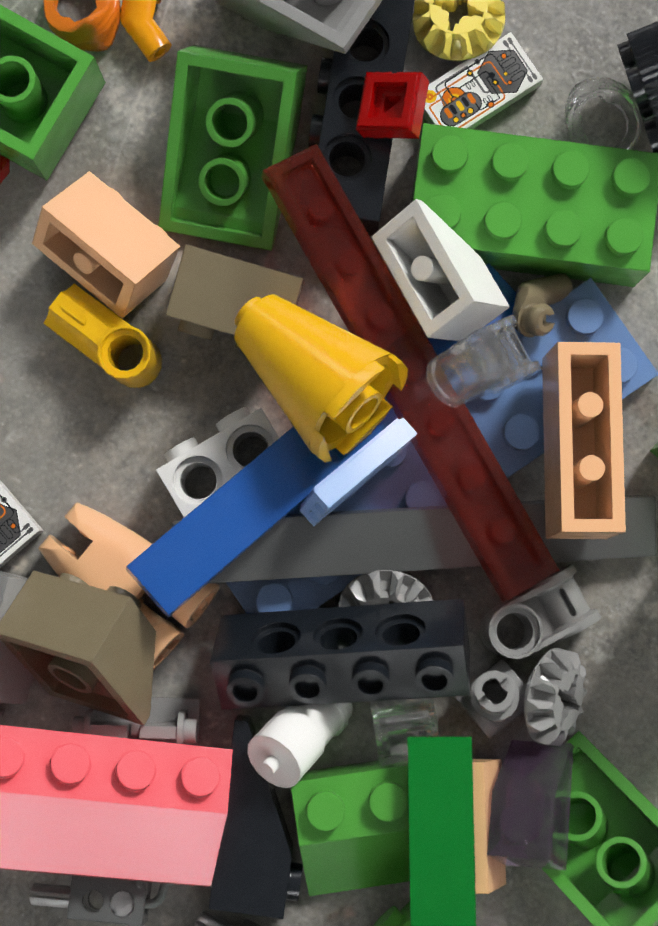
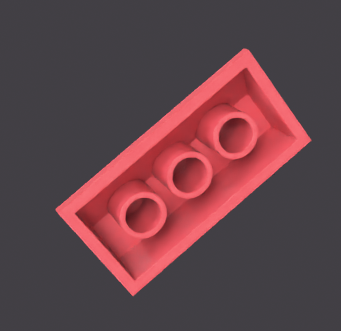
(111, 806)

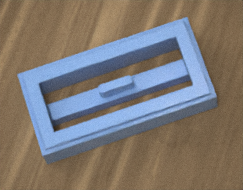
(357, 470)

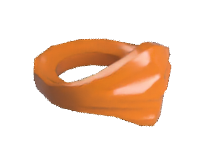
(90, 33)

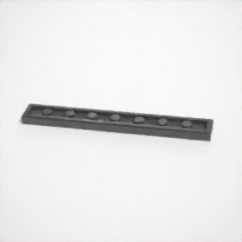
(413, 542)

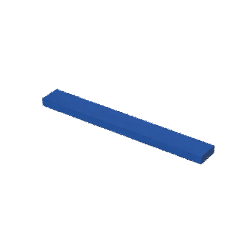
(246, 508)

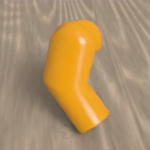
(139, 23)

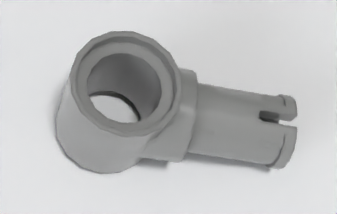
(494, 698)

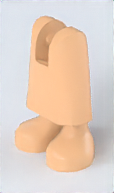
(105, 566)

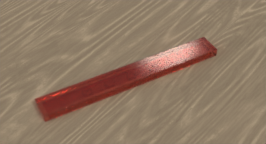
(378, 313)

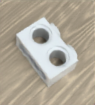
(215, 453)

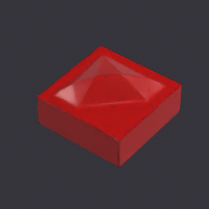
(392, 105)

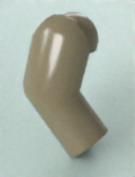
(534, 302)

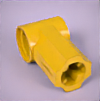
(102, 336)

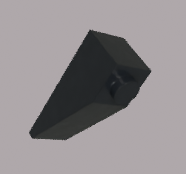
(256, 847)

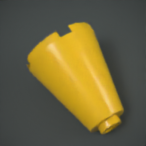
(318, 373)

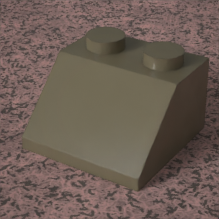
(84, 643)

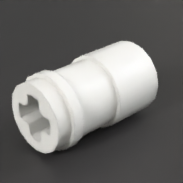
(296, 740)

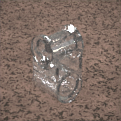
(481, 364)

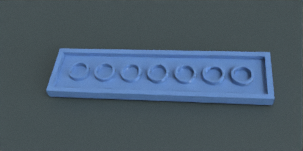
(507, 421)

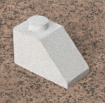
(439, 274)

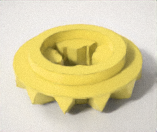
(469, 38)

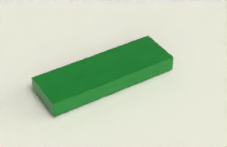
(441, 831)

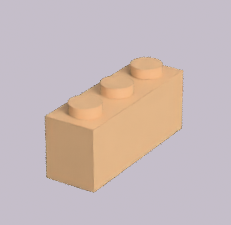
(583, 441)

